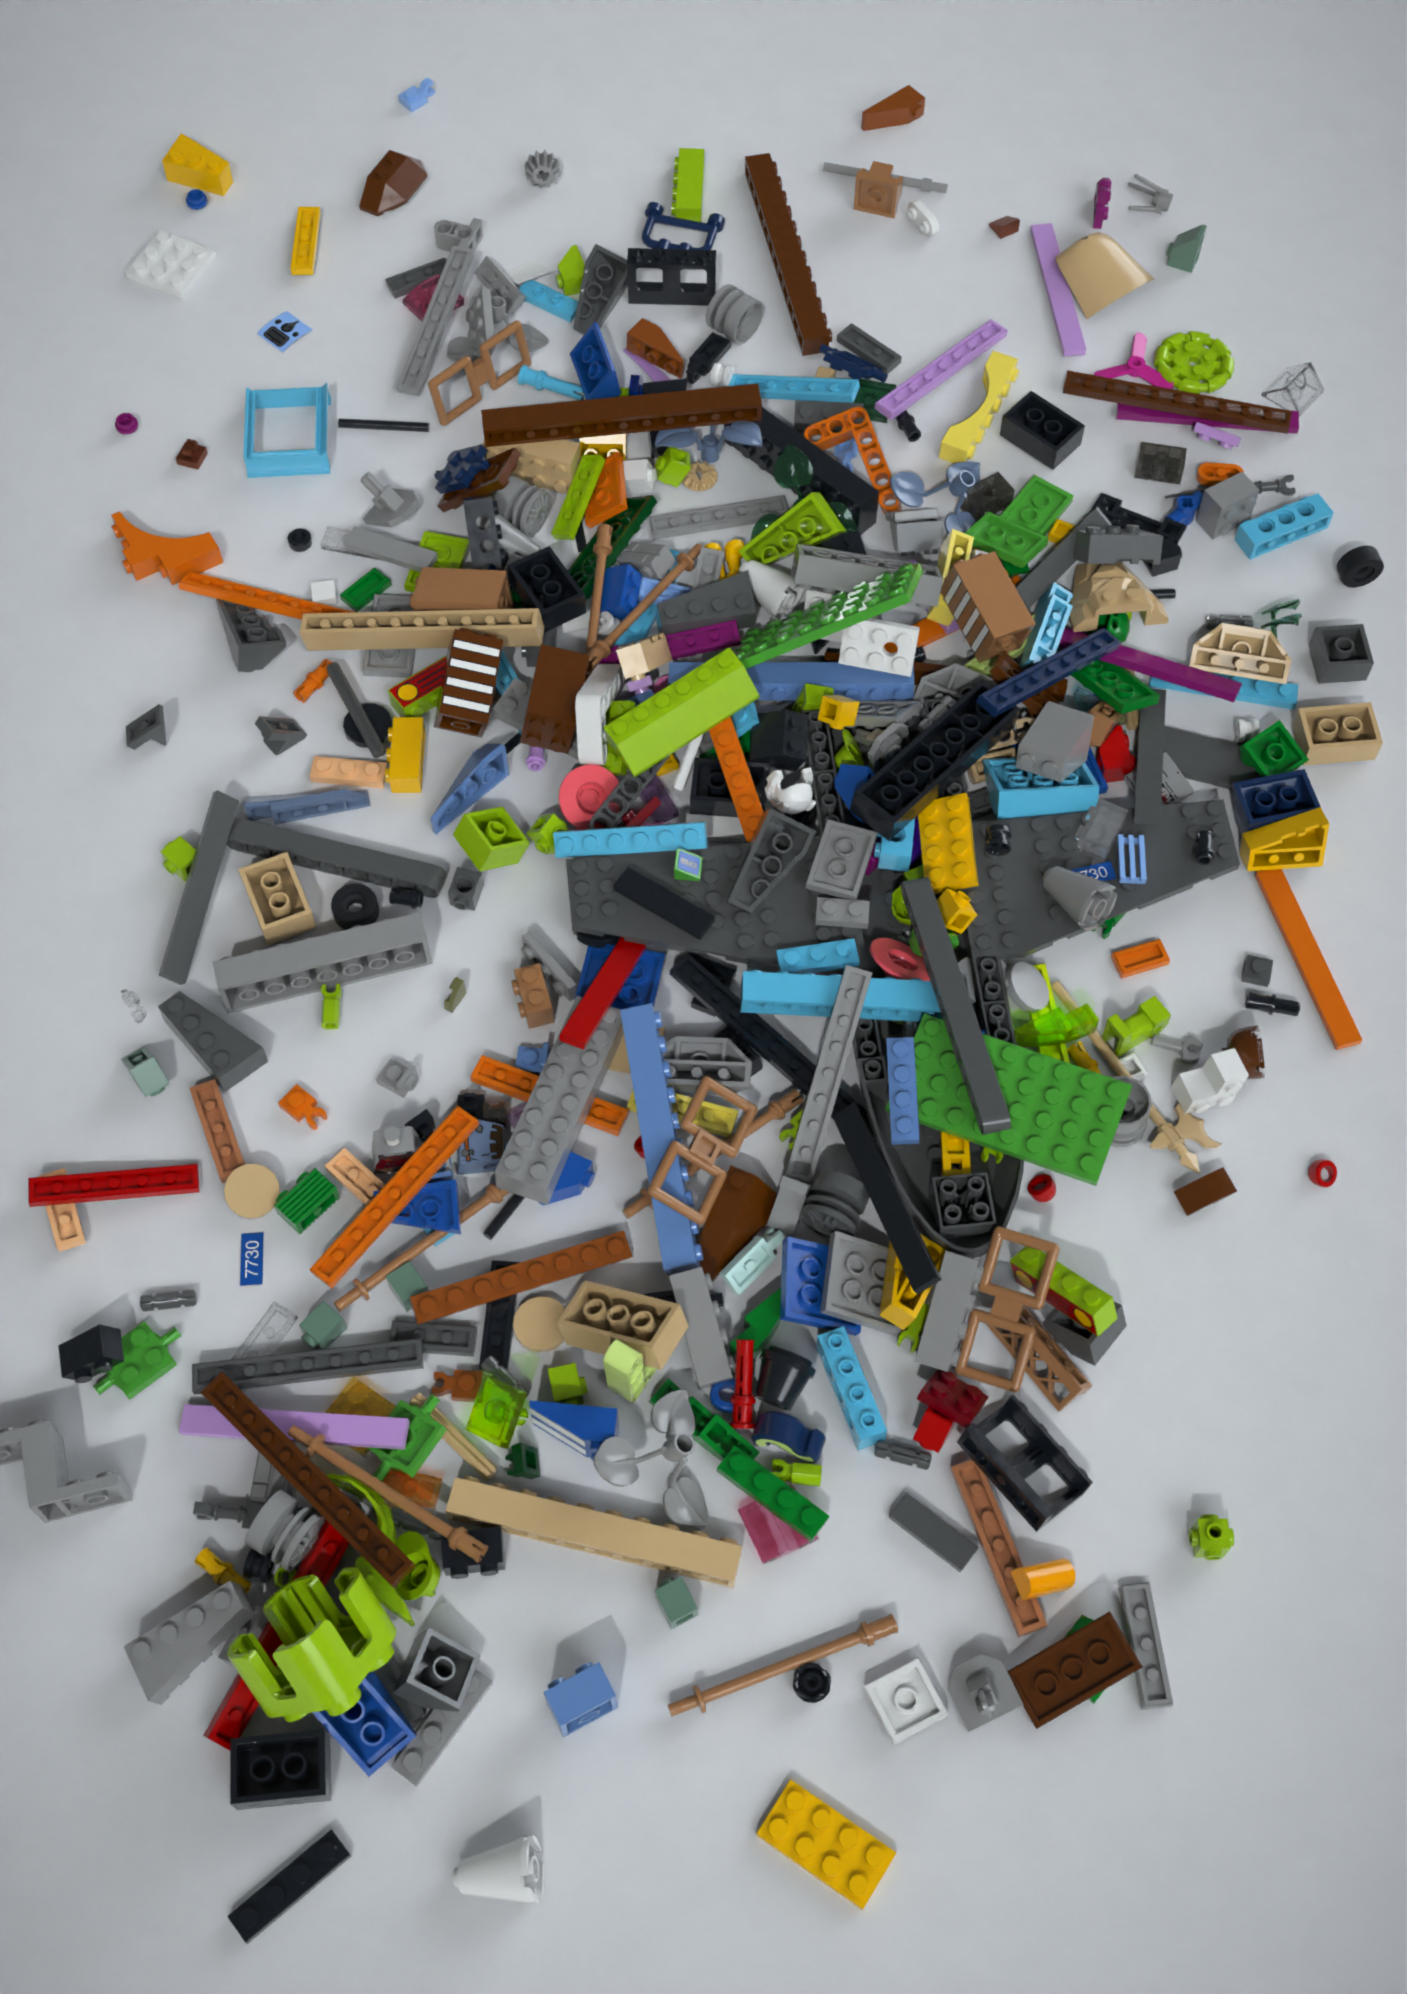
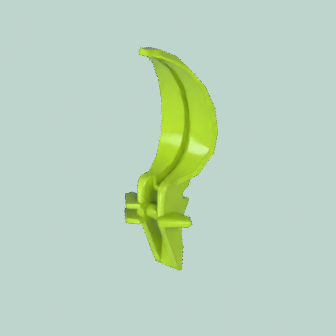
(381, 1588)

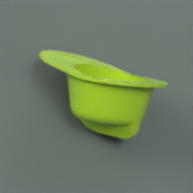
(849, 752)
(425, 1575)

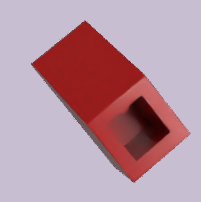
(1115, 757)

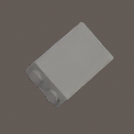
(1056, 742)

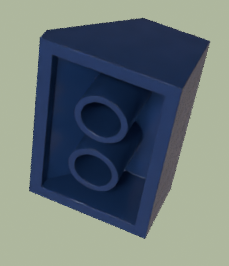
(1272, 799)

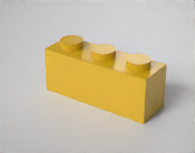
(406, 755)

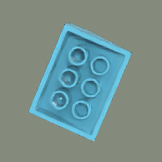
(1026, 794)

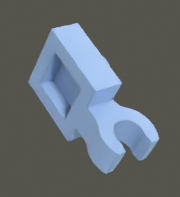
(416, 97)
(845, 452)

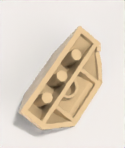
(1241, 653)

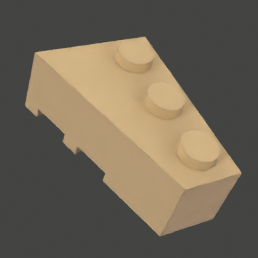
(643, 656)

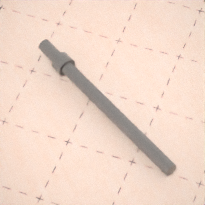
(925, 184)

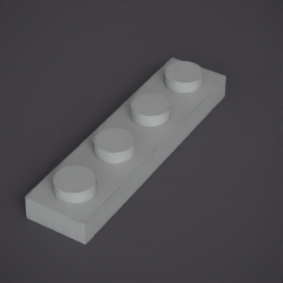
(437, 1733)

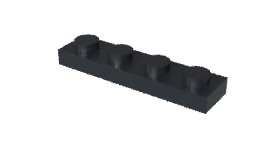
(289, 1886)

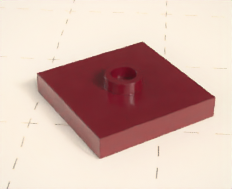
(639, 813)

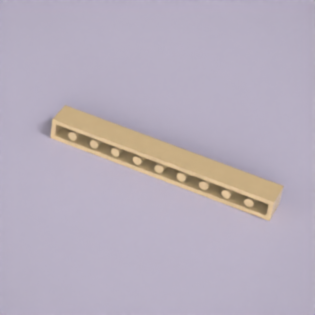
(417, 628)
(595, 1531)

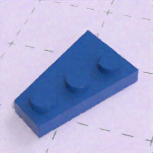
(433, 1208)

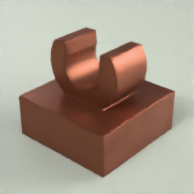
(191, 454)

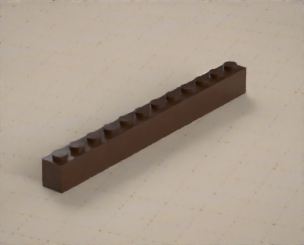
(786, 254)
(621, 415)

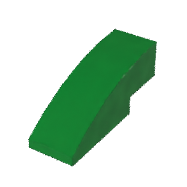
(760, 1324)

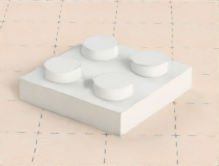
(906, 1701)

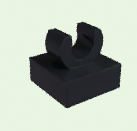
(472, 1104)
(423, 1124)

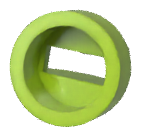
(278, 1578)

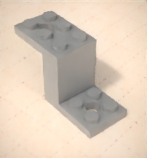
(46, 1474)

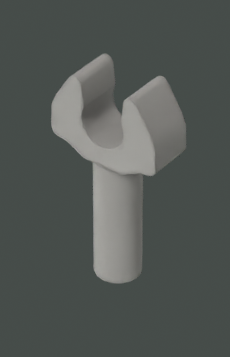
(1180, 1047)

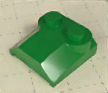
(1273, 751)

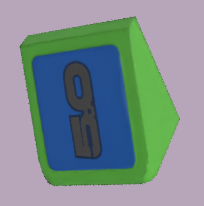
(687, 866)

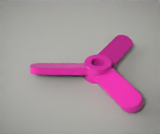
(1137, 366)

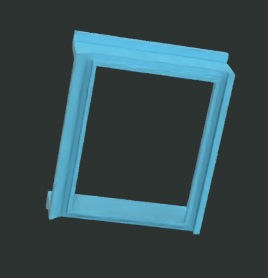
(293, 461)

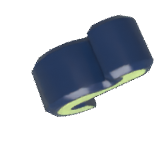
(788, 1435)

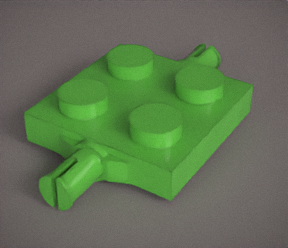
(144, 1361)
(421, 1439)

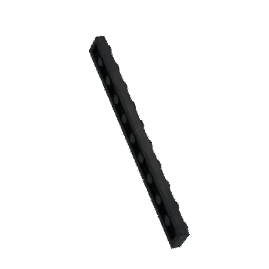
(752, 1029)

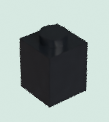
(1170, 558)

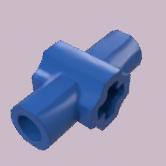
(1186, 508)

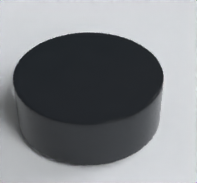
(299, 540)

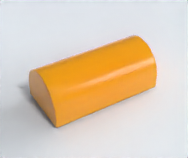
(1044, 1578)

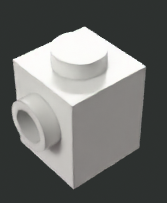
(639, 476)

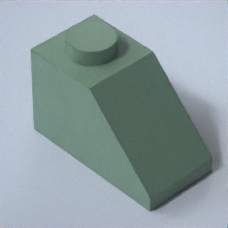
(1186, 249)
(145, 1072)

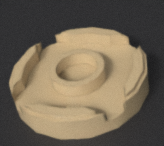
(251, 1191)
(536, 1324)

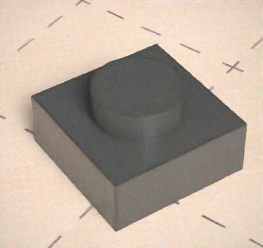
(1257, 970)

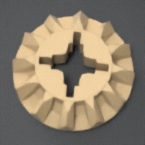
(708, 478)

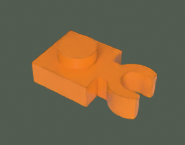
(301, 1104)

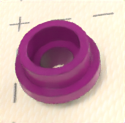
(126, 423)

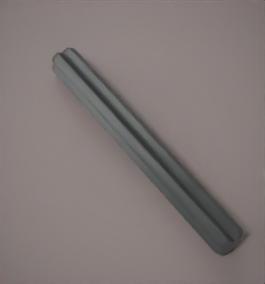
(355, 710)

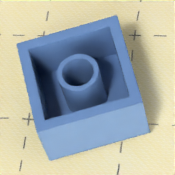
(580, 1698)

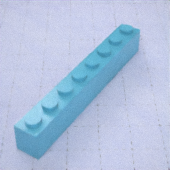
(815, 996)

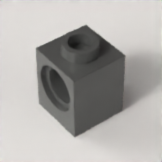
(465, 880)

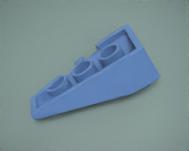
(478, 776)

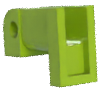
(1144, 1024)

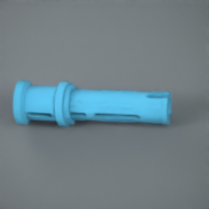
(541, 381)

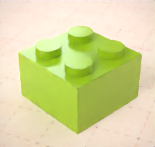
(491, 838)

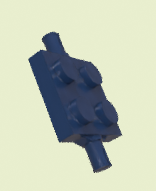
(856, 366)
(461, 469)

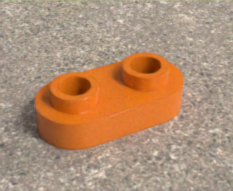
(1214, 473)

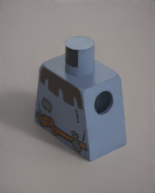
(482, 1149)

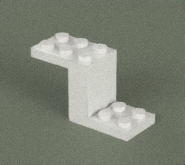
(864, 642)

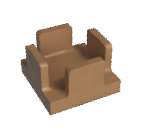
(877, 191)

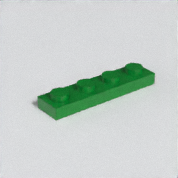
(772, 1493)

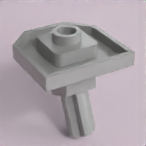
(391, 504)
(883, 744)
(982, 1690)

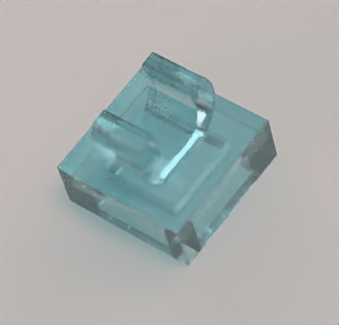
(1084, 700)

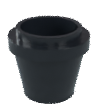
(782, 1377)

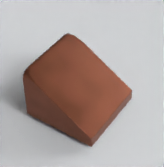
(1005, 226)

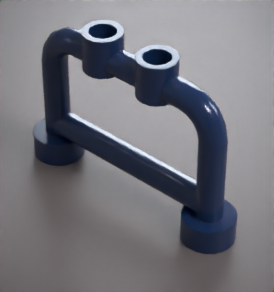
(654, 215)

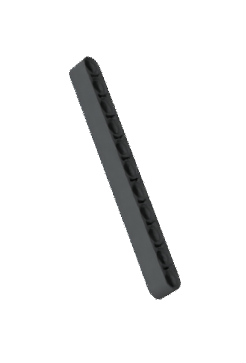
(955, 1007)

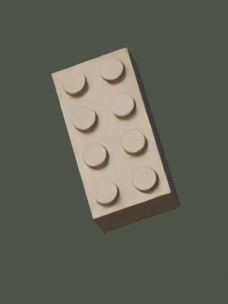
(544, 463)
(606, 1313)

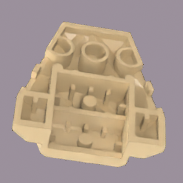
(1111, 590)

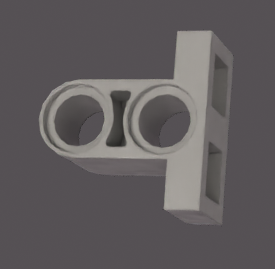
(456, 234)
(789, 1204)

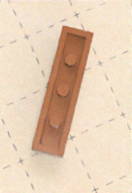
(217, 1128)

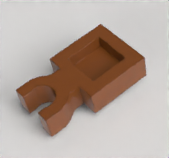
(463, 1385)

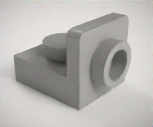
(398, 1078)

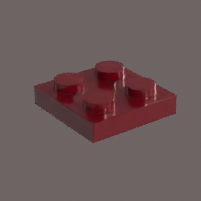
(953, 1397)

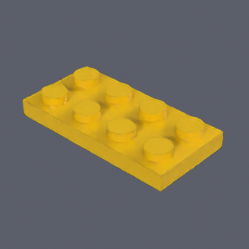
(948, 844)
(826, 1844)

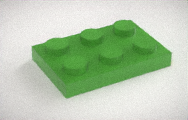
(1038, 505)
(1007, 539)

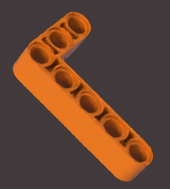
(867, 452)

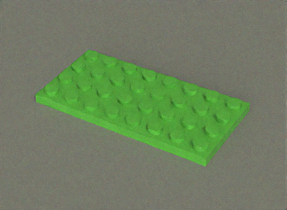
(829, 616)
(1056, 1109)

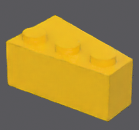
(197, 167)
(1287, 843)
(899, 1301)

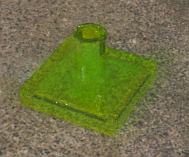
(497, 1411)

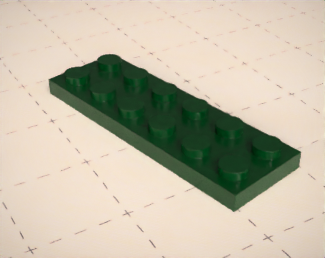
(624, 527)

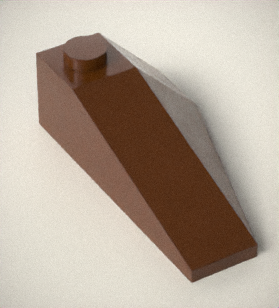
(734, 1219)

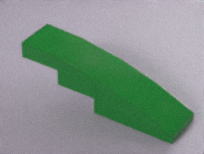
(710, 1429)

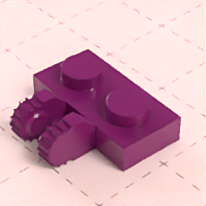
(1101, 198)

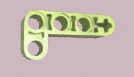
(626, 1371)

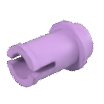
(535, 760)

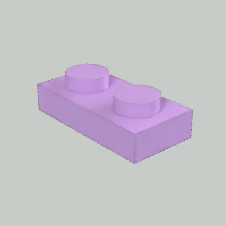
(1226, 439)
(640, 685)

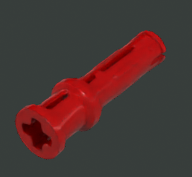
(743, 1398)

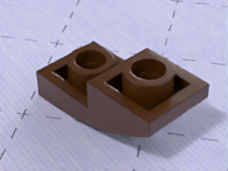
(1205, 1191)

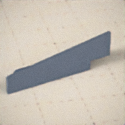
(304, 806)

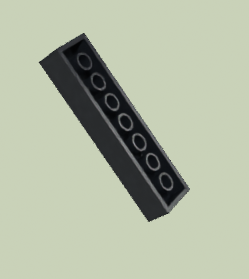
(829, 476)
(931, 763)

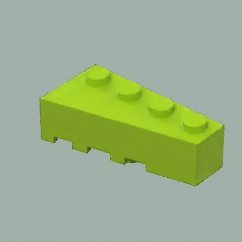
(805, 523)

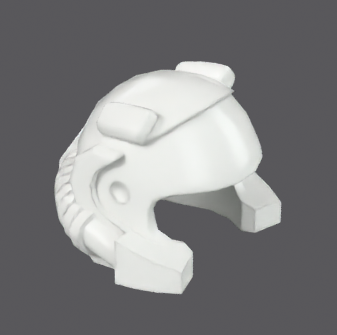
(793, 798)

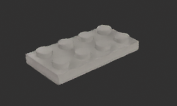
(513, 706)

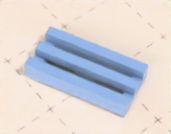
(1131, 841)

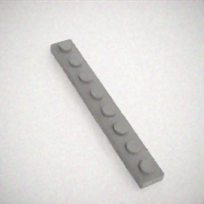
(435, 321)
(828, 1073)

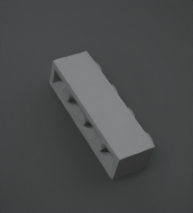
(948, 1311)
(703, 1335)

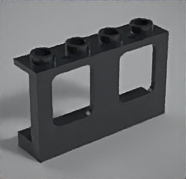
(671, 263)
(1011, 1475)

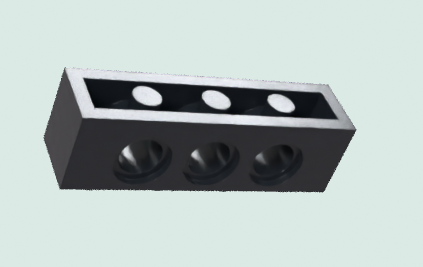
(473, 509)

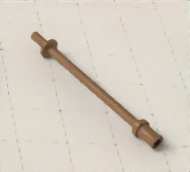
(602, 549)
(601, 648)
(776, 1110)
(491, 1195)
(457, 1537)
(865, 1634)

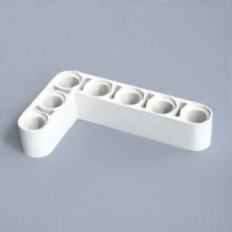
(590, 710)

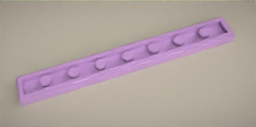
(1058, 291)
(940, 369)
(337, 1428)

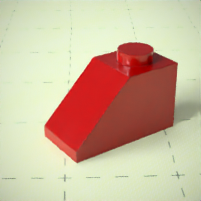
(933, 1430)

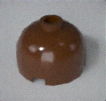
(1249, 1050)

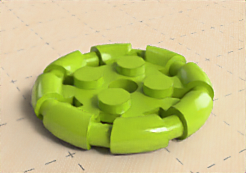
(1186, 376)

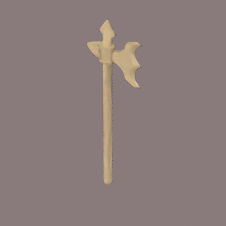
(1167, 1135)

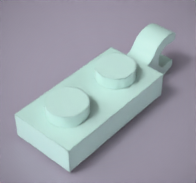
(752, 1261)

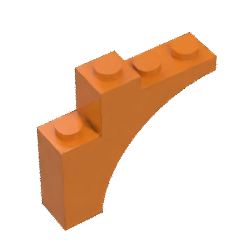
(170, 556)

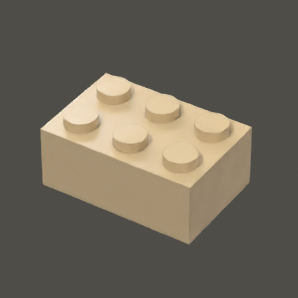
(1337, 733)
(277, 898)

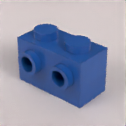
(620, 590)

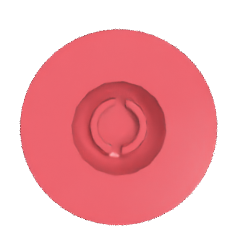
(584, 793)
(898, 960)

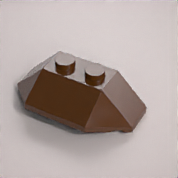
(392, 183)

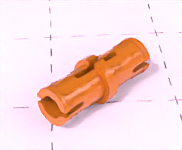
(313, 681)

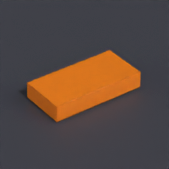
(1140, 958)

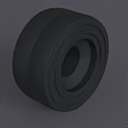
(1360, 566)
(353, 894)

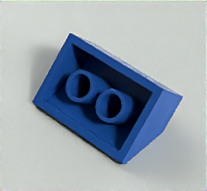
(595, 366)

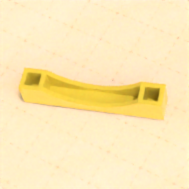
(961, 439)

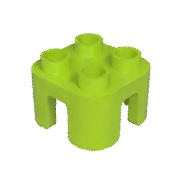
(322, 1648)

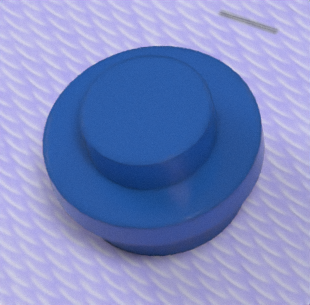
(196, 199)

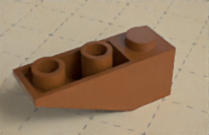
(653, 345)

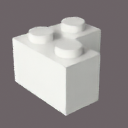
(1212, 1084)

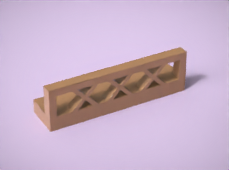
(1052, 1354)

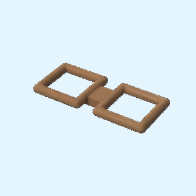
(479, 373)
(702, 1150)
(1007, 1309)

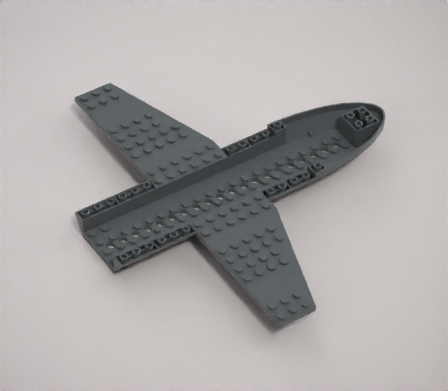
(1011, 922)

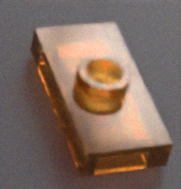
(420, 1489)

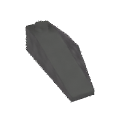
(601, 288)
(249, 636)

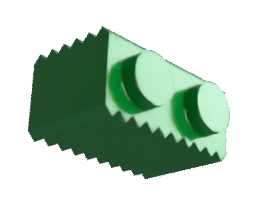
(306, 1200)

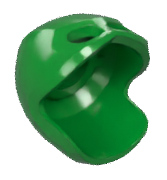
(1116, 624)

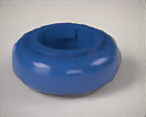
(719, 1404)

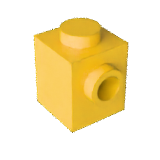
(838, 711)
(956, 910)

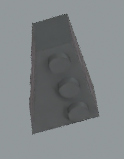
(1117, 545)

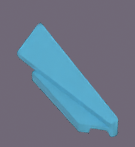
(1050, 620)

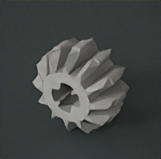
(542, 168)

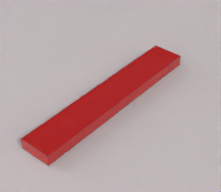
(601, 993)
(113, 1185)

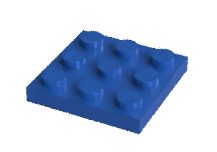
(641, 985)
(803, 1286)

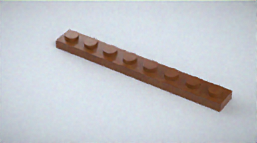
(520, 1277)

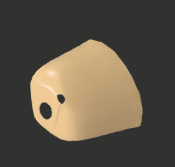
(1100, 271)

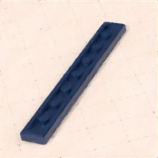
(1048, 672)

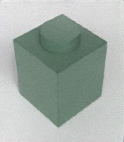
(406, 1283)
(322, 1327)
(675, 1601)

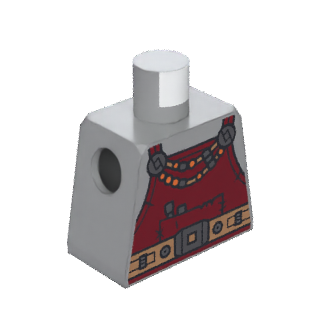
(393, 1148)

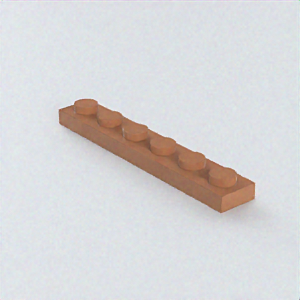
(996, 1545)

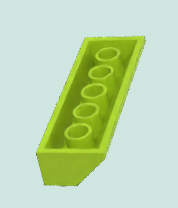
(681, 712)

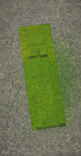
(1057, 1027)

